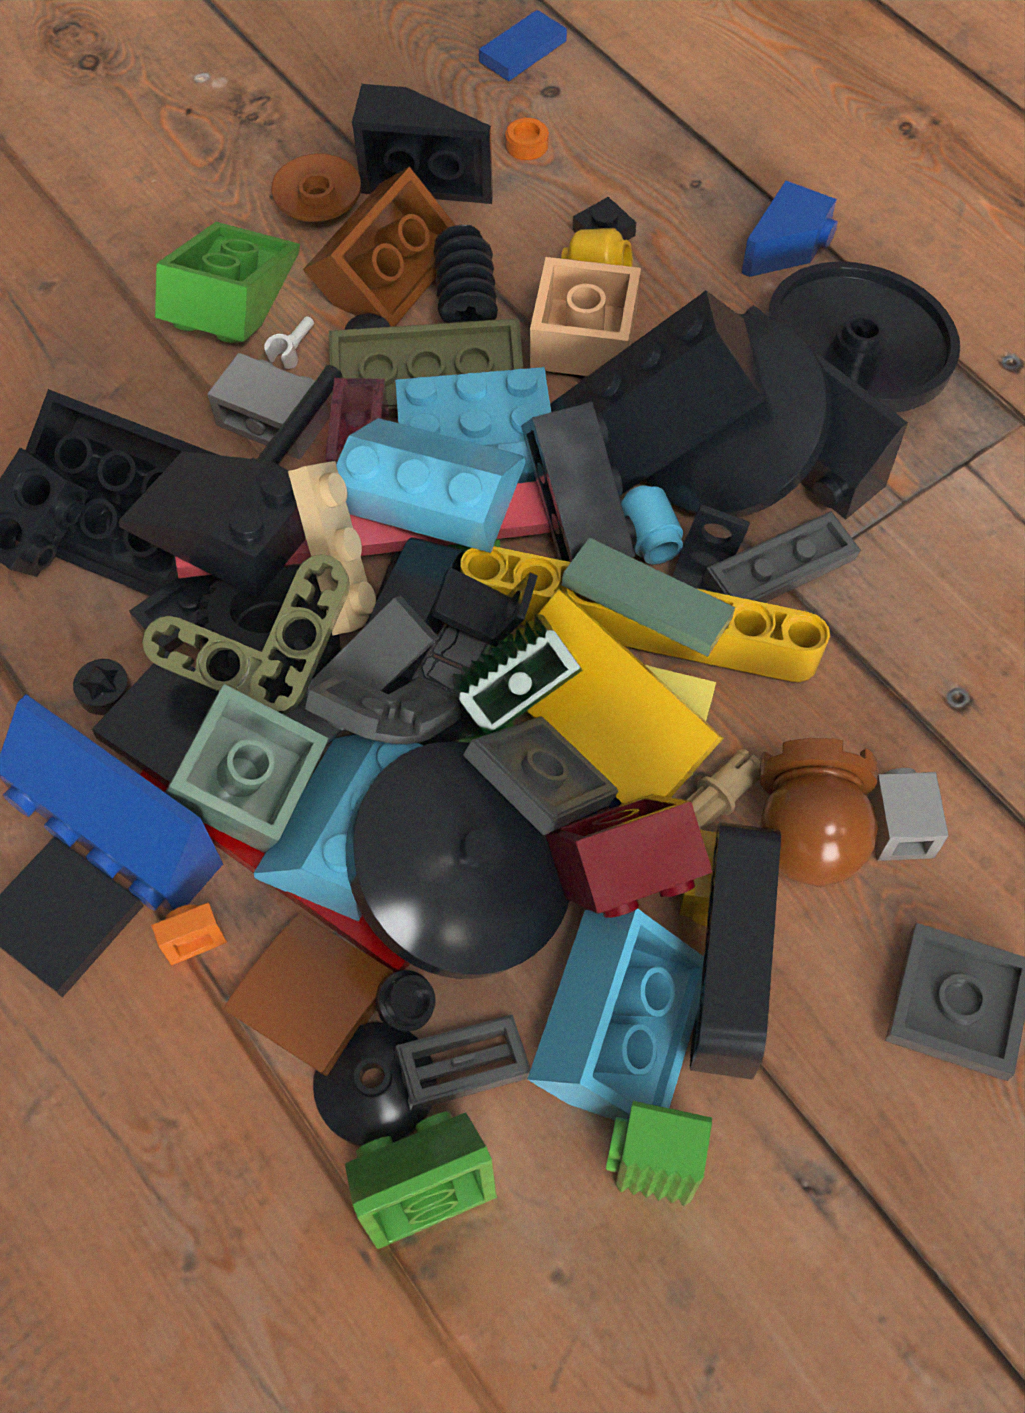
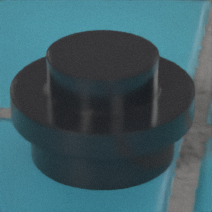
(405, 1001)

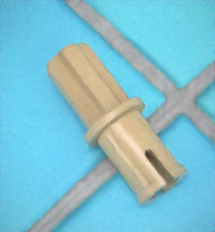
(719, 792)

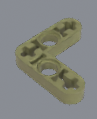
(254, 664)

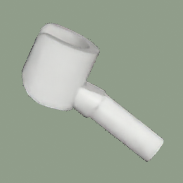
(287, 344)

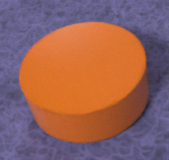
(526, 139)

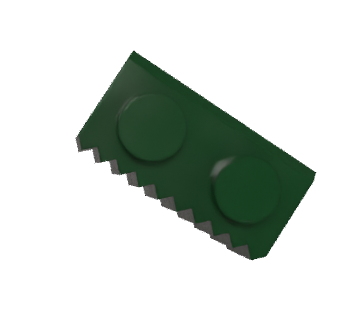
(515, 675)

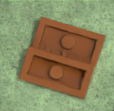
(309, 993)

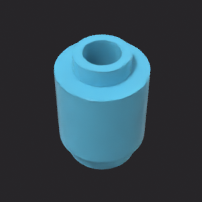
(655, 524)

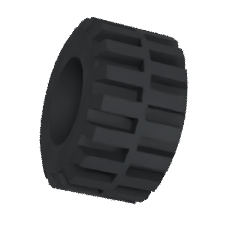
(250, 621)

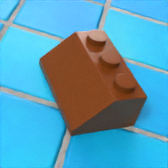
(383, 251)

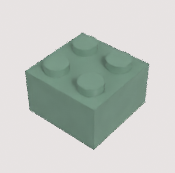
(246, 769)

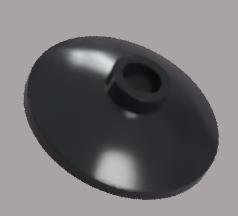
(362, 1112)

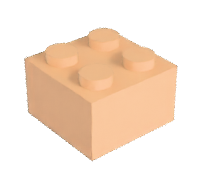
(582, 315)

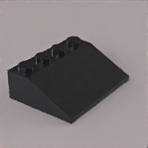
(118, 465)

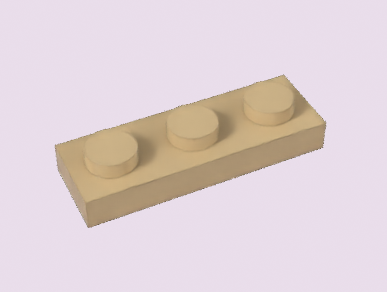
(329, 531)

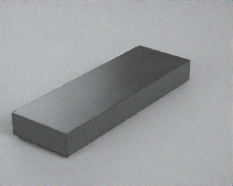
(784, 561)
(373, 657)

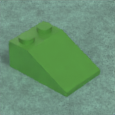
(223, 281)
(420, 1178)

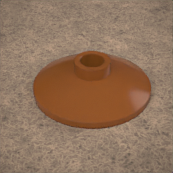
(316, 187)

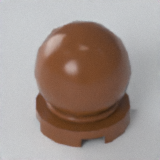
(820, 809)

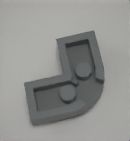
(402, 717)

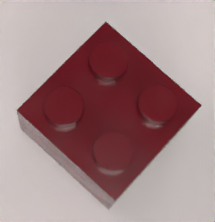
(630, 854)

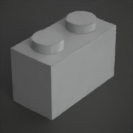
(257, 399)

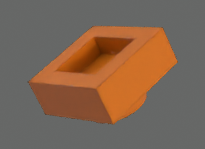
(188, 932)

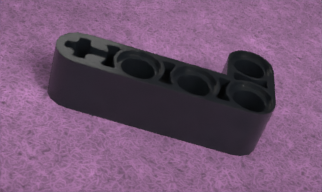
(737, 952)

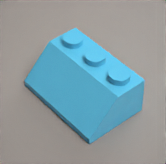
(429, 482)
(312, 848)
(620, 1016)

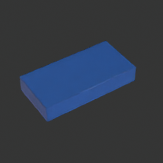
(522, 45)

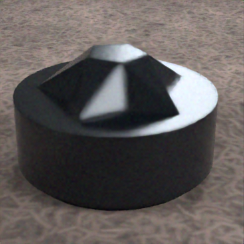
(100, 685)

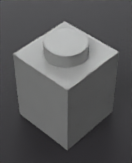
(908, 815)

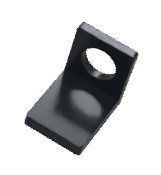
(705, 550)
(480, 608)

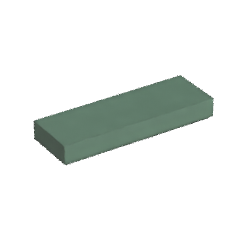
(648, 596)

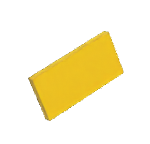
(621, 711)

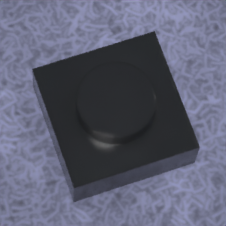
(605, 215)

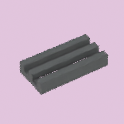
(469, 1085)

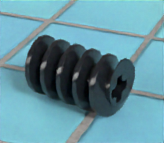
(464, 276)

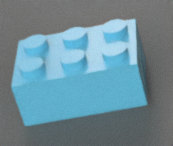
(477, 407)

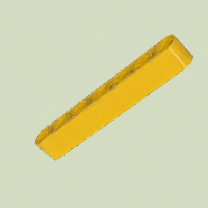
(757, 641)

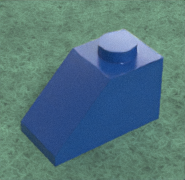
(790, 230)

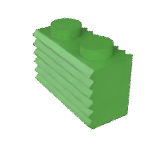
(660, 1152)

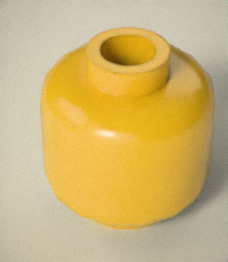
(599, 246)

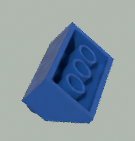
(105, 809)

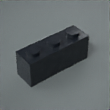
(577, 481)

